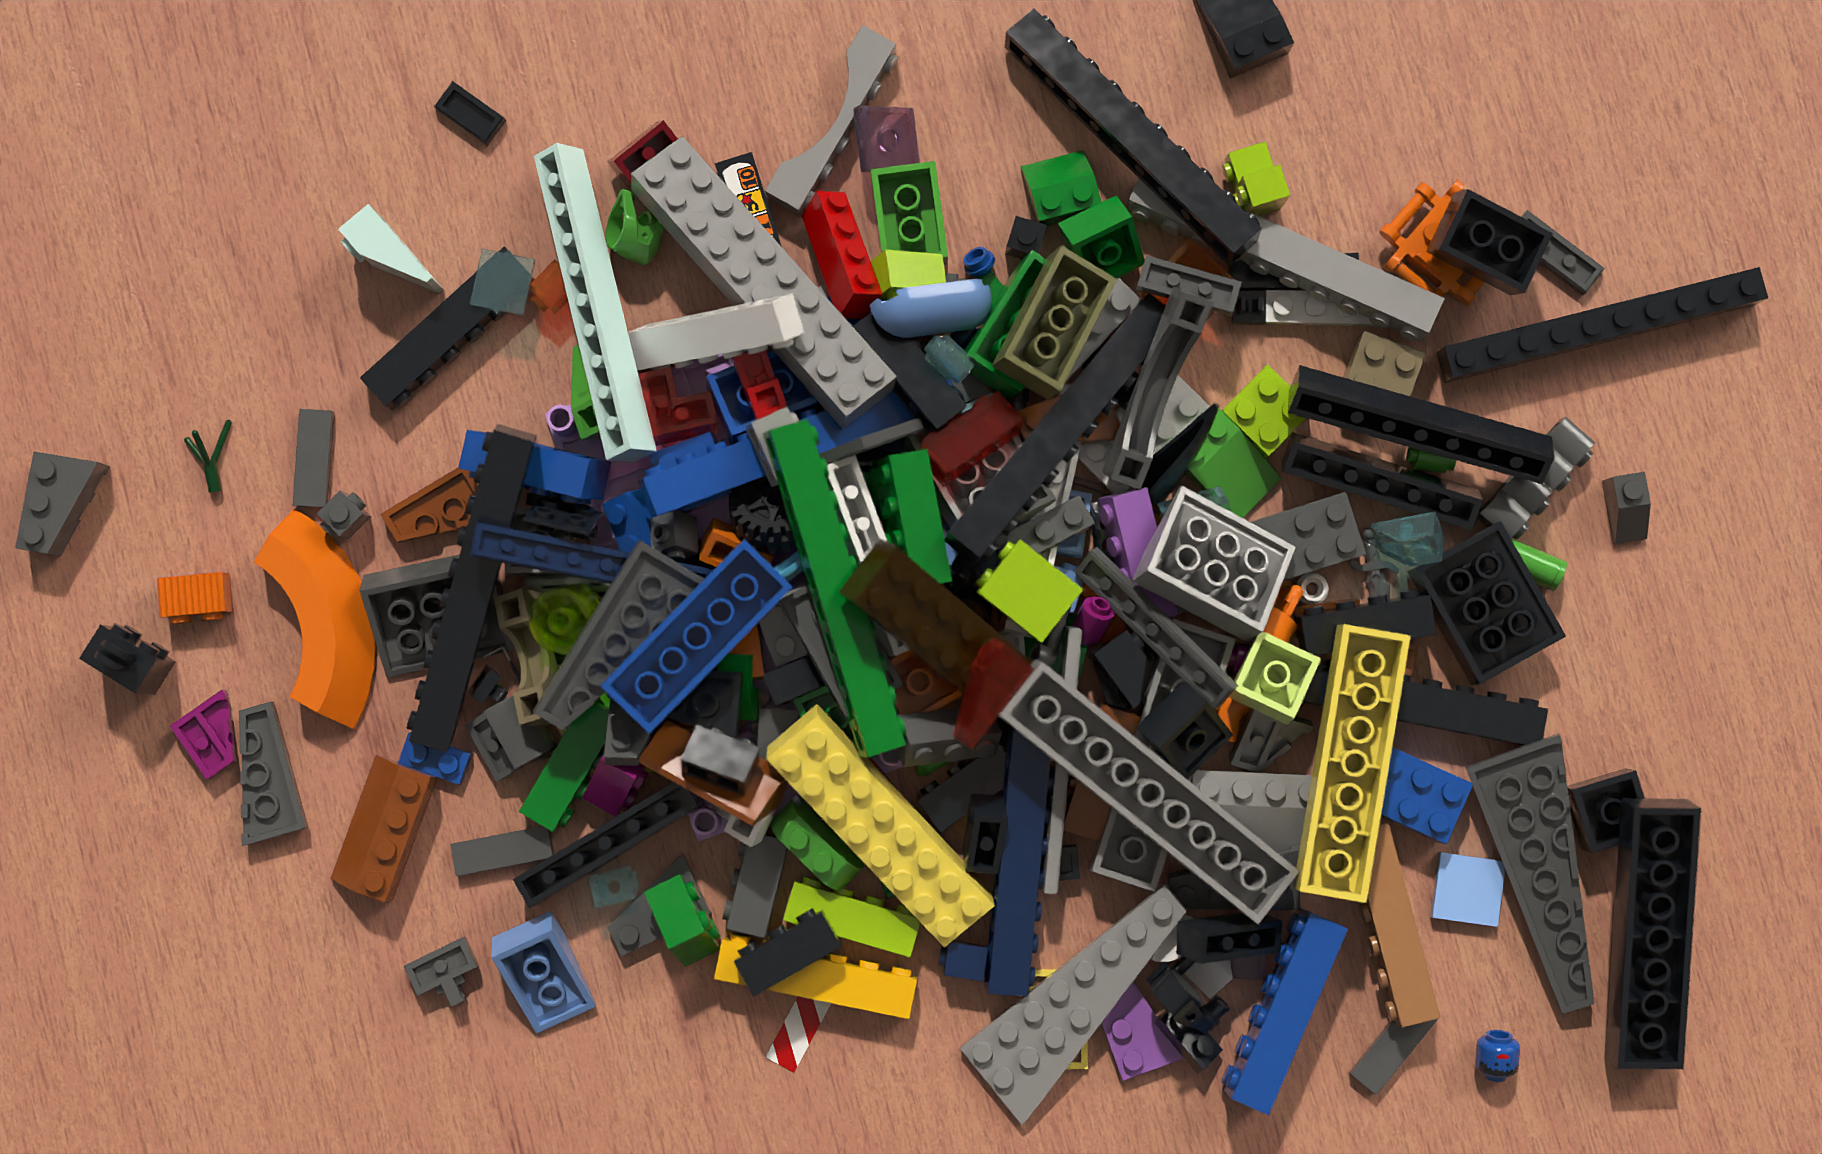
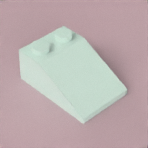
(373, 240)

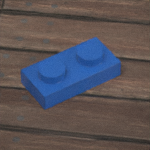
(442, 764)

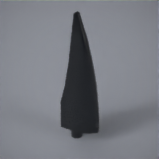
(1177, 456)

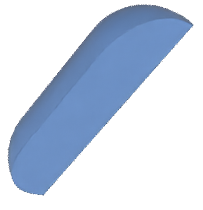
(934, 308)

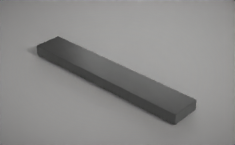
(1156, 628)

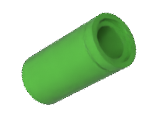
(1544, 568)

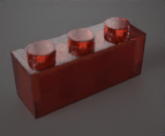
(971, 437)

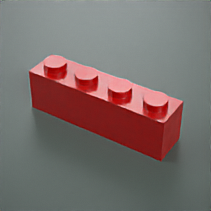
(841, 254)

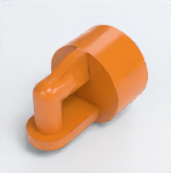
(1279, 621)

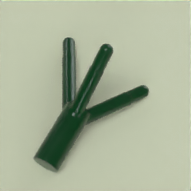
(209, 465)

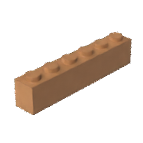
(1397, 939)

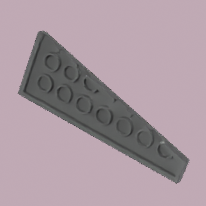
(1532, 827)

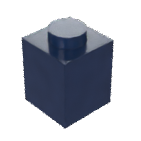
(964, 960)

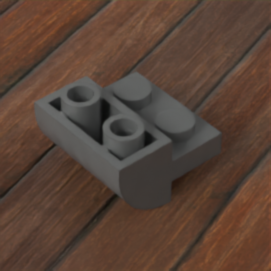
(506, 743)

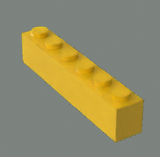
(833, 981)

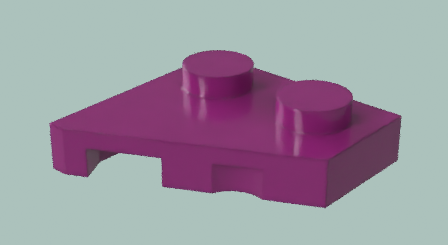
(208, 735)

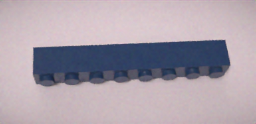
(1019, 876)

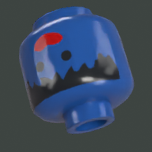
(1497, 1055)

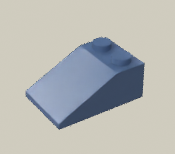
(542, 972)

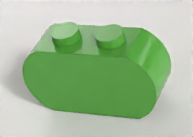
(816, 844)

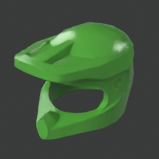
(633, 237)

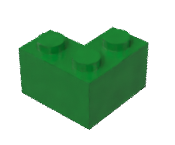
(684, 927)

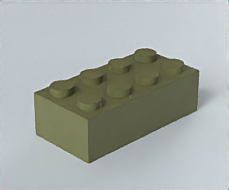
(1054, 322)

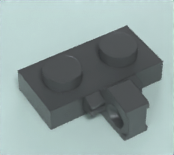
(443, 971)

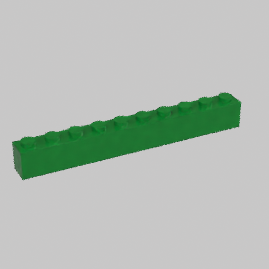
(827, 568)

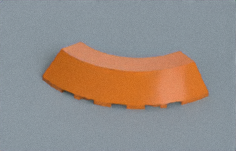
(331, 615)

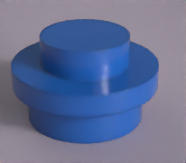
(978, 262)

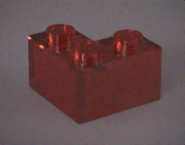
(675, 417)

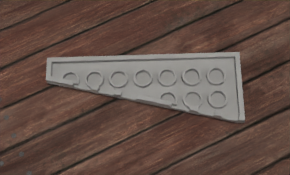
(1043, 1032)

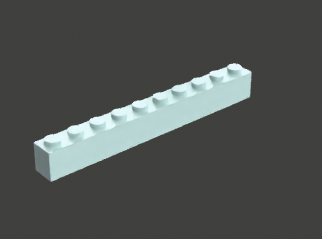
(594, 304)

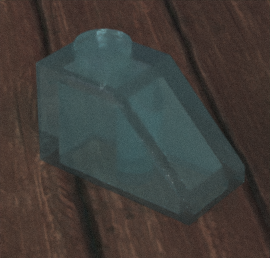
(1411, 539)

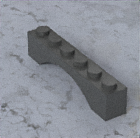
(1172, 342)

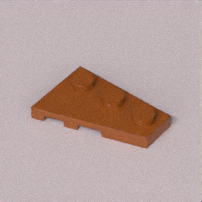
(432, 509)

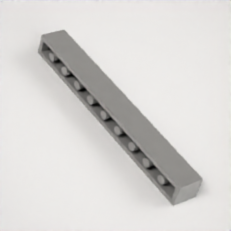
(1316, 269)

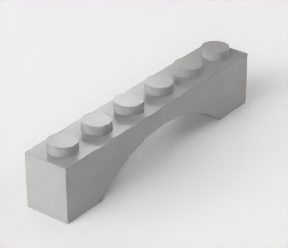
(799, 177)

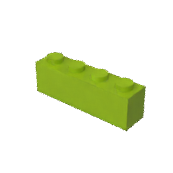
(855, 918)

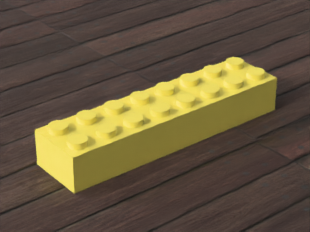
(1351, 763)
(880, 825)

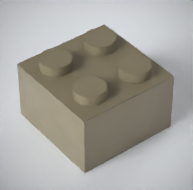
(1384, 363)

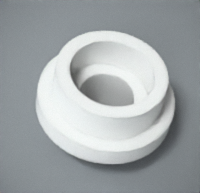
(1321, 584)

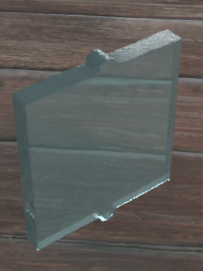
(502, 282)

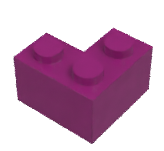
(614, 786)

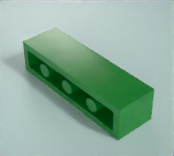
(568, 769)

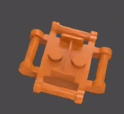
(1414, 247)

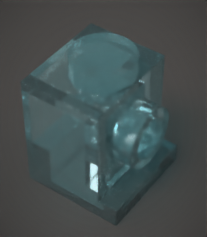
(600, 889)

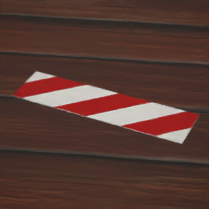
(797, 1032)

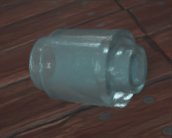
(948, 358)

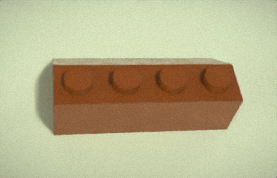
(761, 797)
(383, 829)

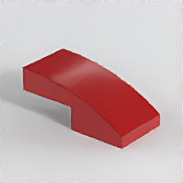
(759, 383)

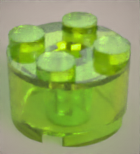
(550, 613)

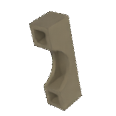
(536, 663)

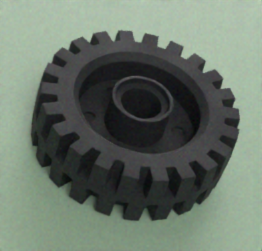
(760, 516)

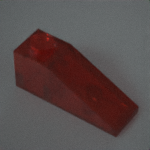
(990, 686)

